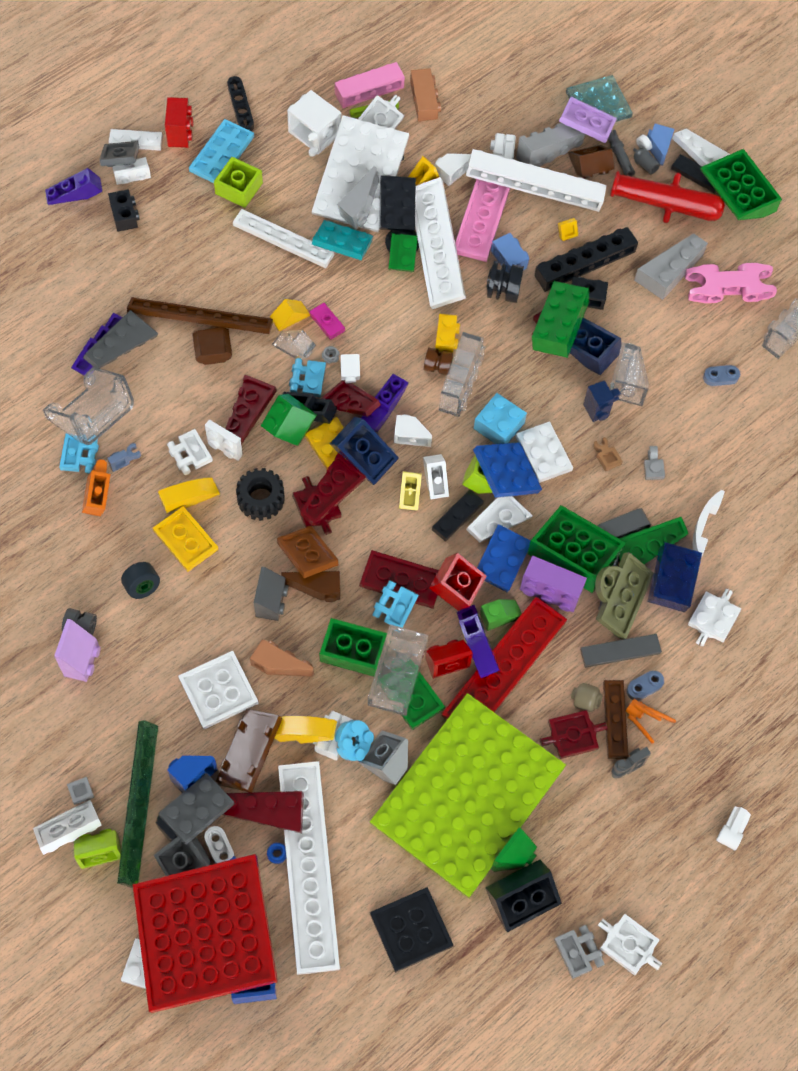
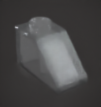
(294, 343)

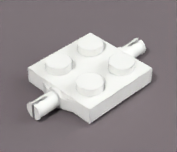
(383, 112)
(714, 617)
(629, 944)

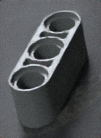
(626, 523)

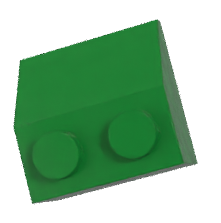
(288, 419)

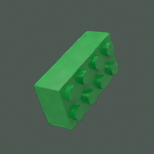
(560, 319)

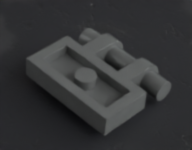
(636, 760)

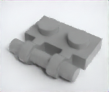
(574, 955)

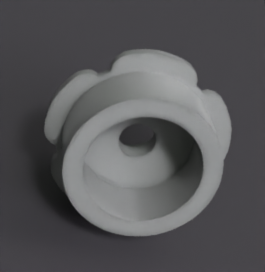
(330, 350)

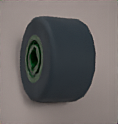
(140, 580)

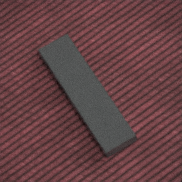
(620, 650)

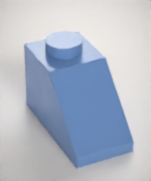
(660, 140)

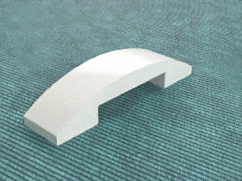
(699, 543)

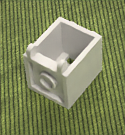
(313, 122)

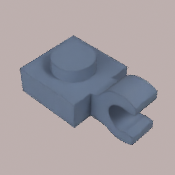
(121, 459)

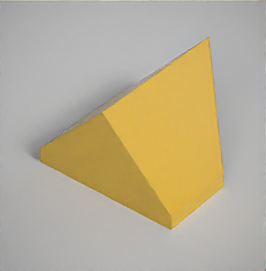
(424, 171)

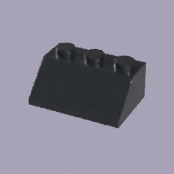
(524, 895)

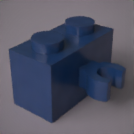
(599, 400)

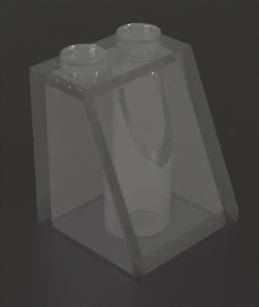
(630, 375)

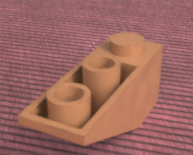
(275, 661)

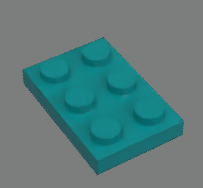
(342, 240)

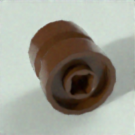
(438, 361)

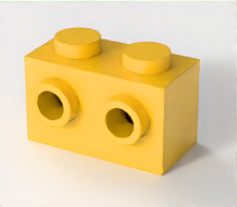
(446, 333)

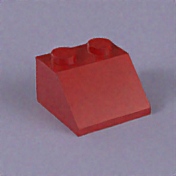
(448, 658)

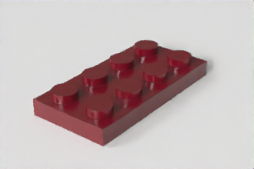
(413, 576)

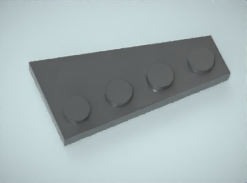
(120, 340)

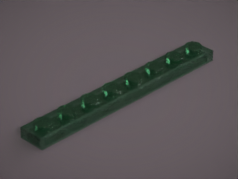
(137, 804)

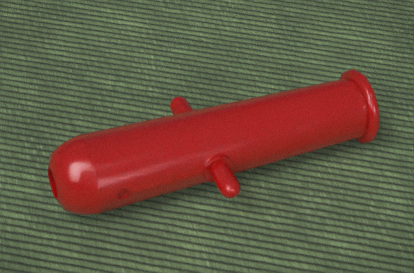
(669, 197)

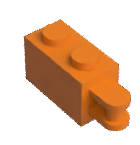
(96, 489)

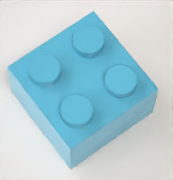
(500, 420)

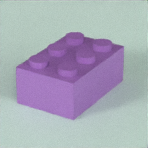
(552, 584)

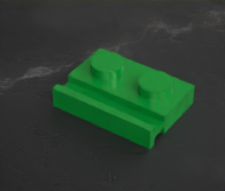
(403, 252)

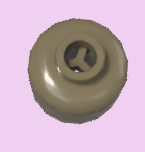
(587, 697)

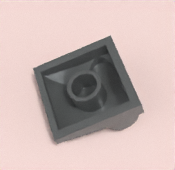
(178, 857)

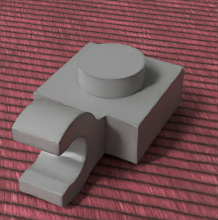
(653, 467)

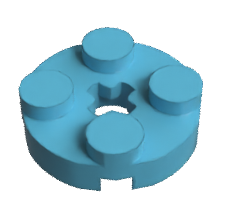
(362, 744)

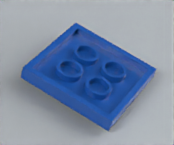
(507, 469)

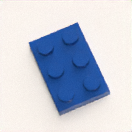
(503, 557)

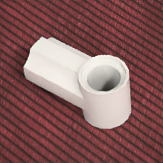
(732, 832)

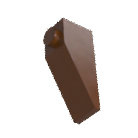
(320, 585)

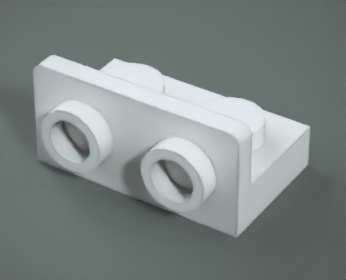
(133, 172)

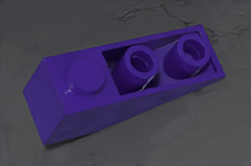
(75, 188)

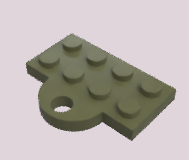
(622, 594)

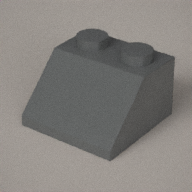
(270, 595)

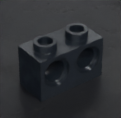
(122, 207)

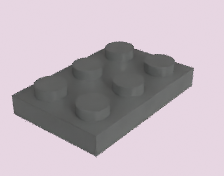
(196, 808)

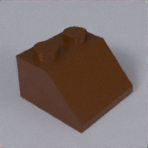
(592, 161)

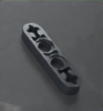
(240, 104)

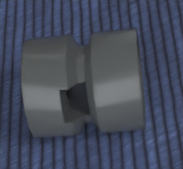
(85, 620)

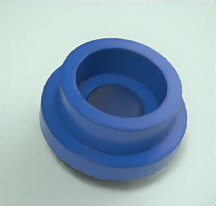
(276, 847)

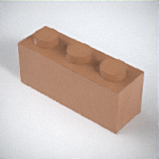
(425, 94)

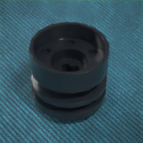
(505, 281)

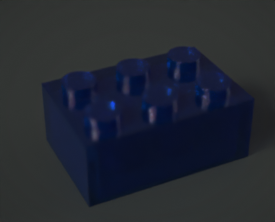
(674, 577)

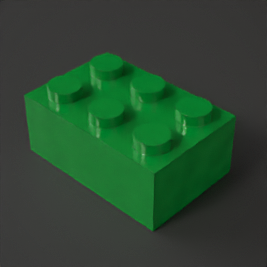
(352, 647)

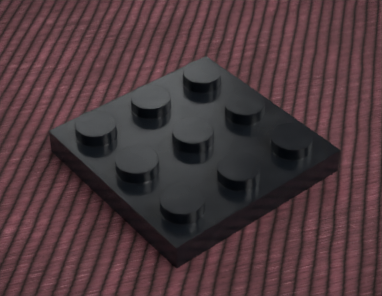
(411, 929)

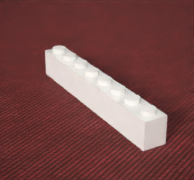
(536, 180)

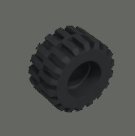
(260, 480)

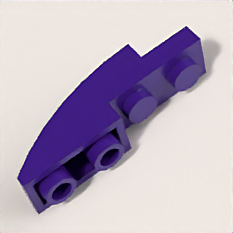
(388, 398)
(477, 641)

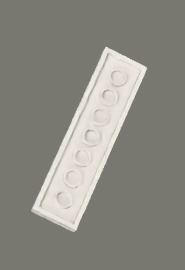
(437, 245)

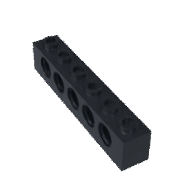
(625, 245)

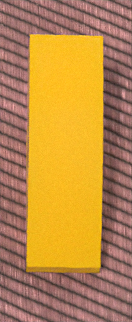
(188, 493)
(305, 729)

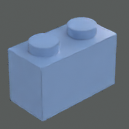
(508, 250)

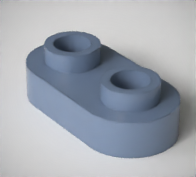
(722, 376)
(646, 685)

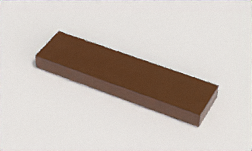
(615, 719)

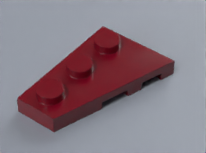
(352, 399)

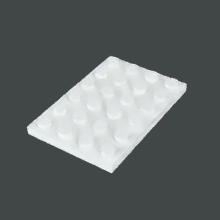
(354, 153)

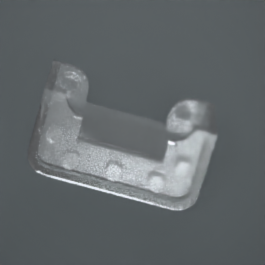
(95, 409)

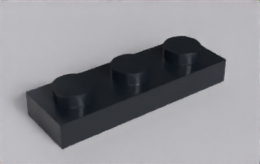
(457, 515)

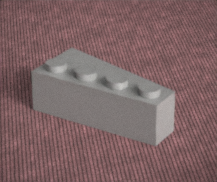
(548, 145)
(669, 268)

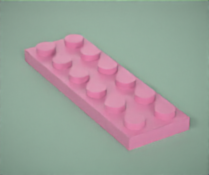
(481, 220)

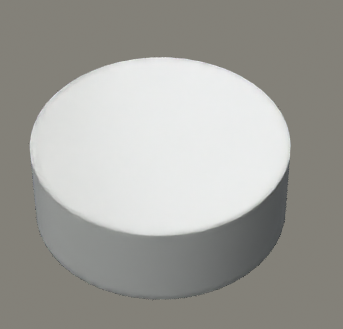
(644, 142)

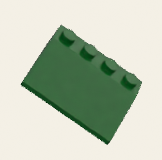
(742, 186)
(575, 545)

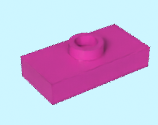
(327, 321)

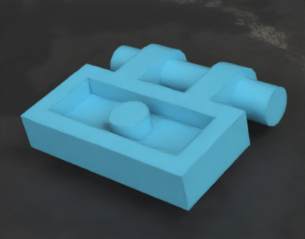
(314, 377)
(72, 455)
(401, 606)

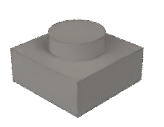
(80, 790)

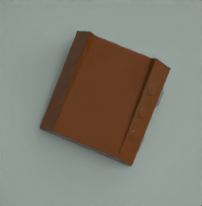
(212, 345)

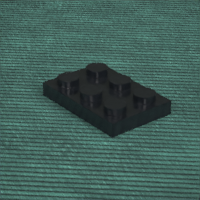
(397, 203)

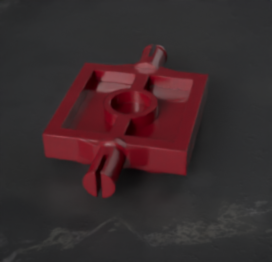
(301, 497)
(573, 734)

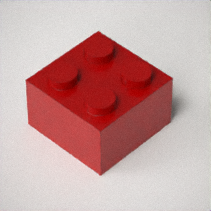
(178, 122)
(457, 581)

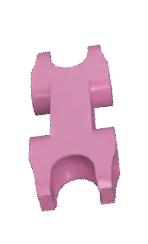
(740, 282)

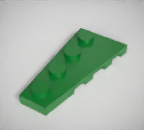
(646, 543)

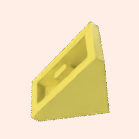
(410, 490)

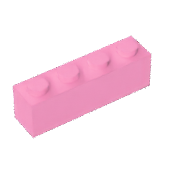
(369, 85)

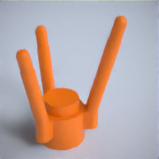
(638, 709)

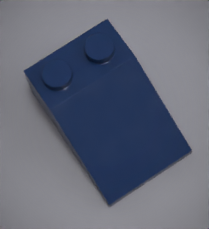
(595, 346)
(364, 449)

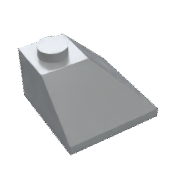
(387, 757)

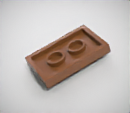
(307, 551)

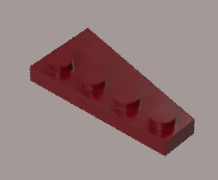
(250, 405)
(332, 489)
(269, 808)

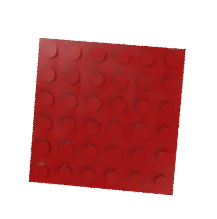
(204, 933)

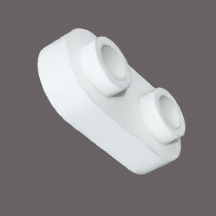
(219, 847)

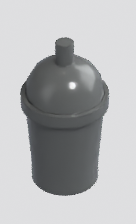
(645, 160)

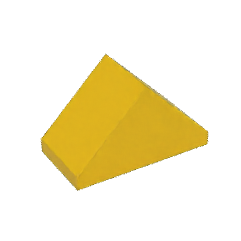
(289, 313)

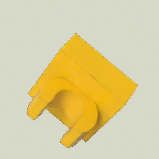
(568, 229)

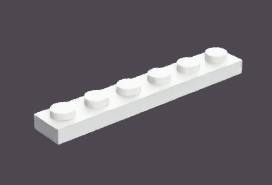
(282, 238)

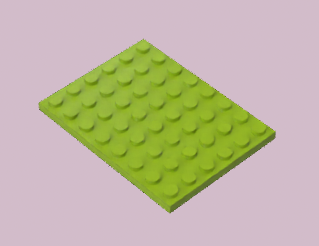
(467, 794)

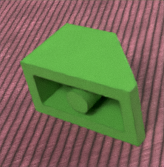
(499, 613)

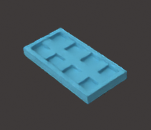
(226, 142)

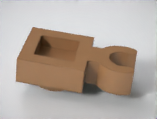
(607, 456)

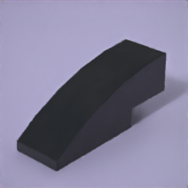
(322, 408)

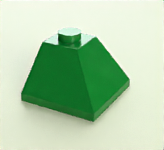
(516, 853)

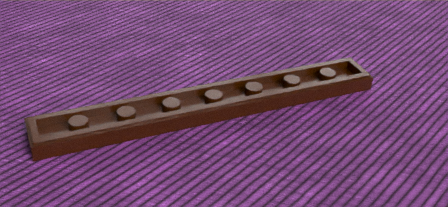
(200, 315)

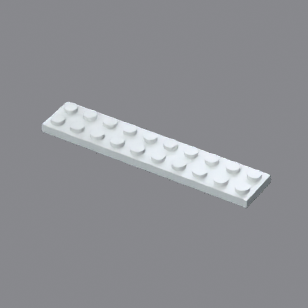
(310, 874)

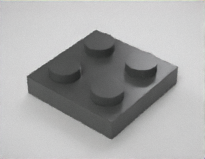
(119, 153)

